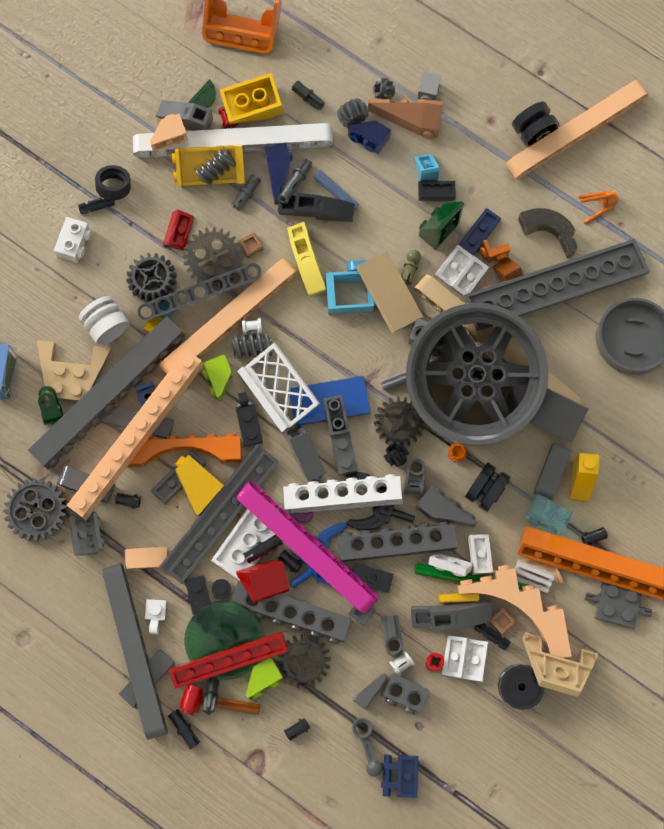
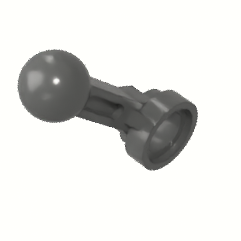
(373, 767)

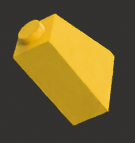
(583, 476)
(197, 483)

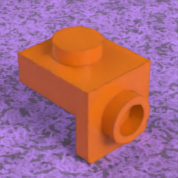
(498, 253)

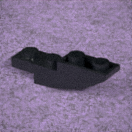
(319, 207)

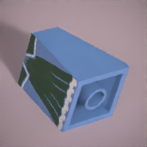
(7, 368)

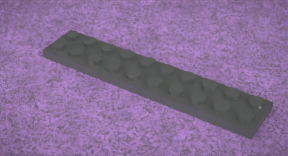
(564, 280)

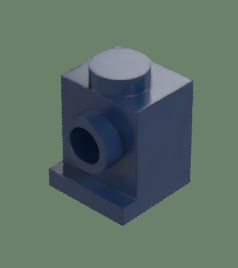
(144, 391)

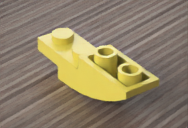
(306, 259)

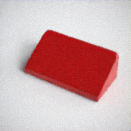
(178, 230)

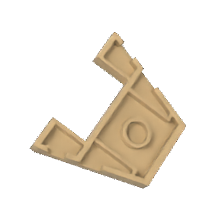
(70, 379)
(557, 672)

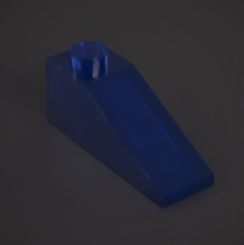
(278, 164)

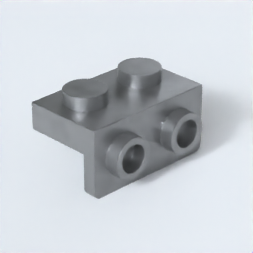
(86, 534)

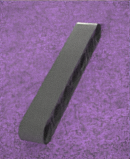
(209, 291)

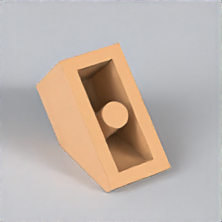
(168, 133)

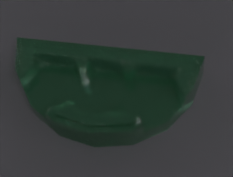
(205, 96)

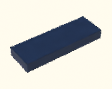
(480, 231)

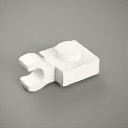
(155, 612)

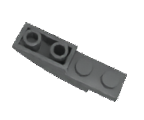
(340, 435)
(452, 616)

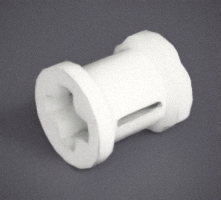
(252, 327)
(401, 663)

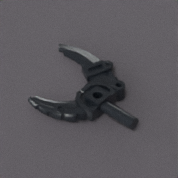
(381, 513)

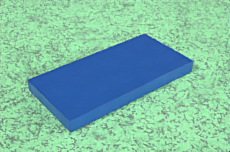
(352, 391)

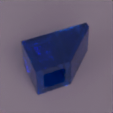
(370, 134)

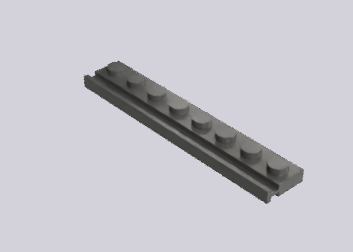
(217, 515)

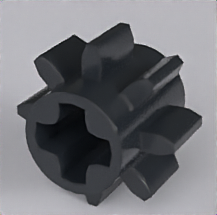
(396, 455)

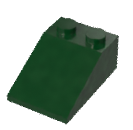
(441, 223)

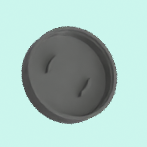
(632, 336)

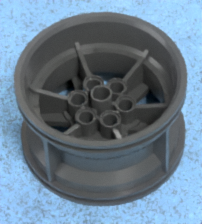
(451, 324)

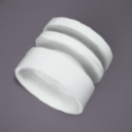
(104, 320)

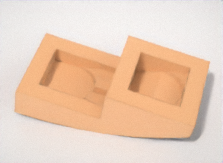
(145, 557)

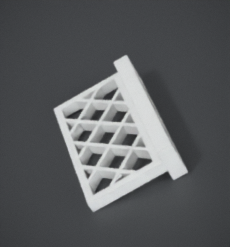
(266, 398)

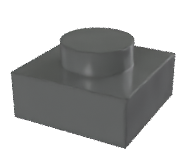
(359, 616)

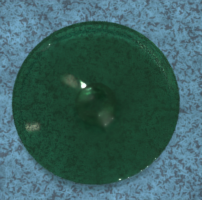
(219, 628)

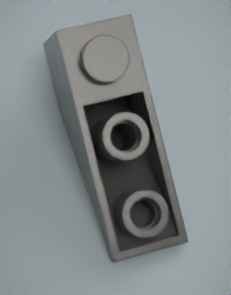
(191, 114)
(439, 508)

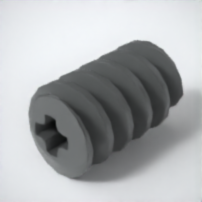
(215, 166)
(251, 345)

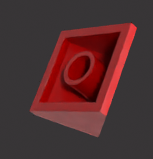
(264, 580)

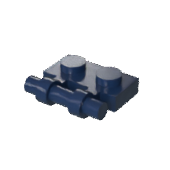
(406, 776)

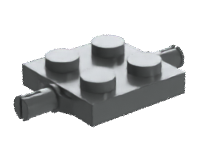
(618, 605)

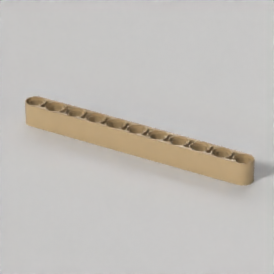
(443, 299)

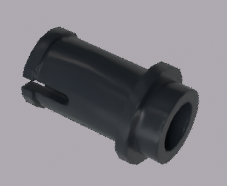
(128, 500)
(594, 536)
(290, 561)
(297, 729)

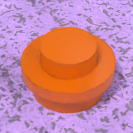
(457, 452)

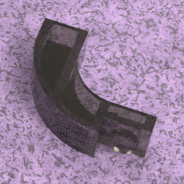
(550, 221)

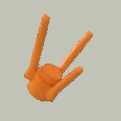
(606, 199)

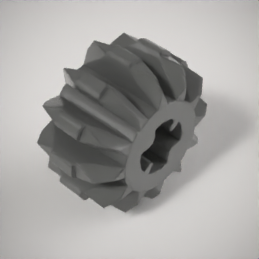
(352, 112)

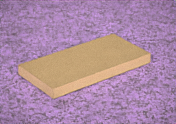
(389, 291)

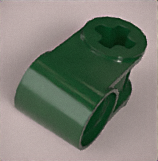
(50, 408)

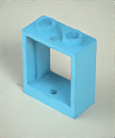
(338, 277)

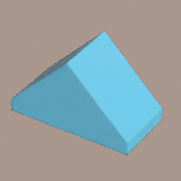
(427, 168)

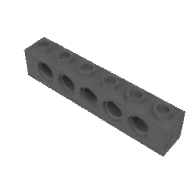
(444, 529)
(340, 622)

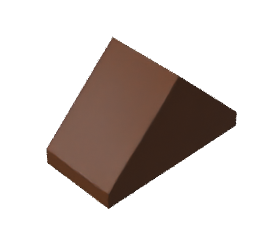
(507, 270)

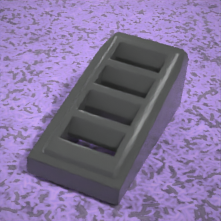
(366, 696)

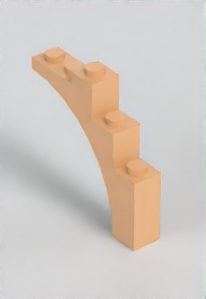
(505, 586)

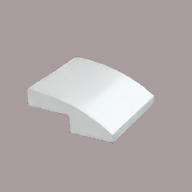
(461, 270)
(465, 658)

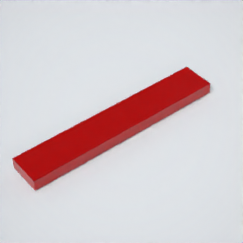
(228, 660)

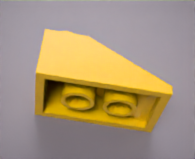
(252, 100)

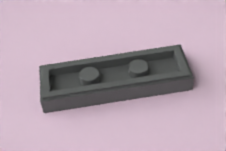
(170, 484)
(158, 665)

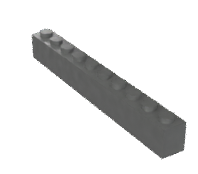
(106, 393)

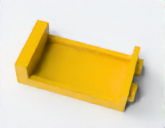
(190, 158)

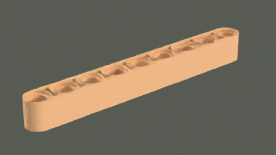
(576, 129)
(233, 313)

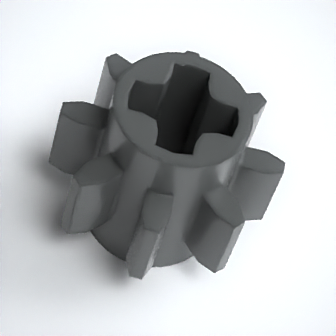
(384, 89)

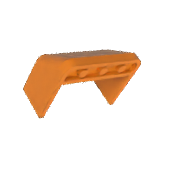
(240, 31)

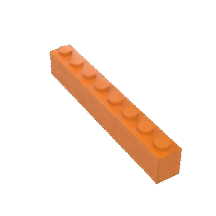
(592, 562)

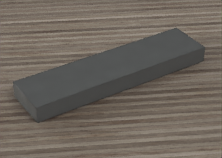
(122, 417)

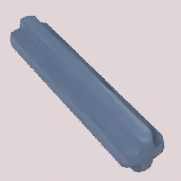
(333, 188)

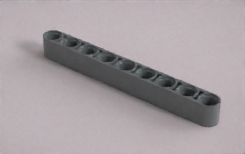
(134, 651)

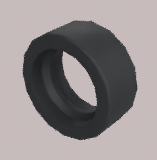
(114, 193)

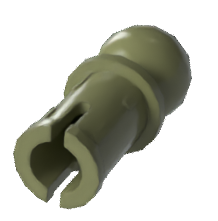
(413, 258)

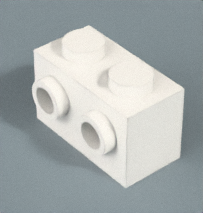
(72, 240)

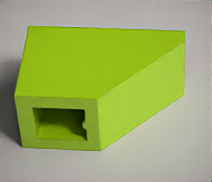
(219, 374)
(263, 676)

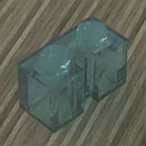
(548, 515)

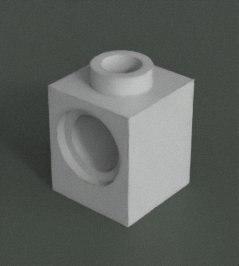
(429, 86)

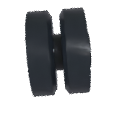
(535, 123)
(488, 487)
(508, 687)

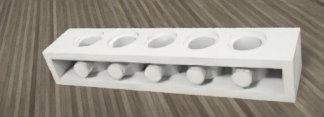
(351, 500)

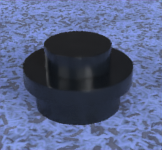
(221, 589)

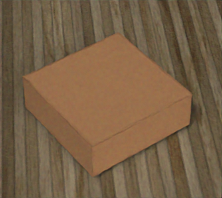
(251, 244)
(502, 621)

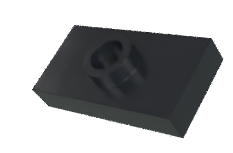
(436, 190)
(374, 578)

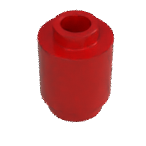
(191, 700)

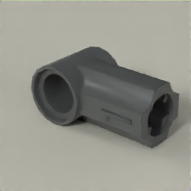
(392, 633)

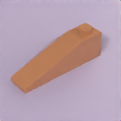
(418, 117)

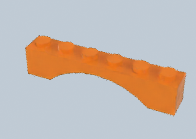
(224, 449)

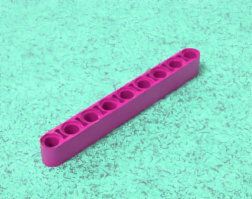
(307, 547)

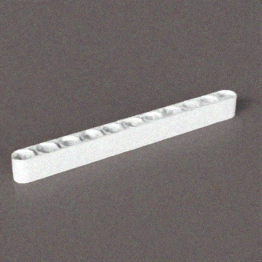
(252, 138)

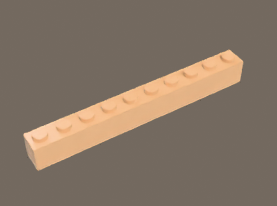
(135, 435)

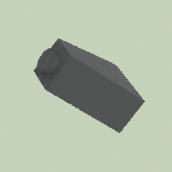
(305, 453)

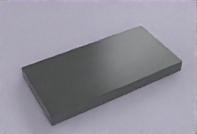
(556, 414)

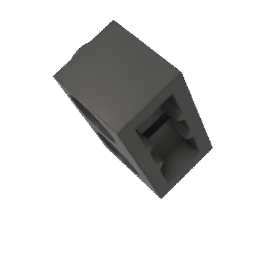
(407, 688)

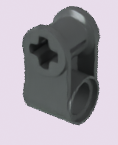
(414, 479)

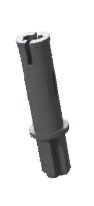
(298, 176)

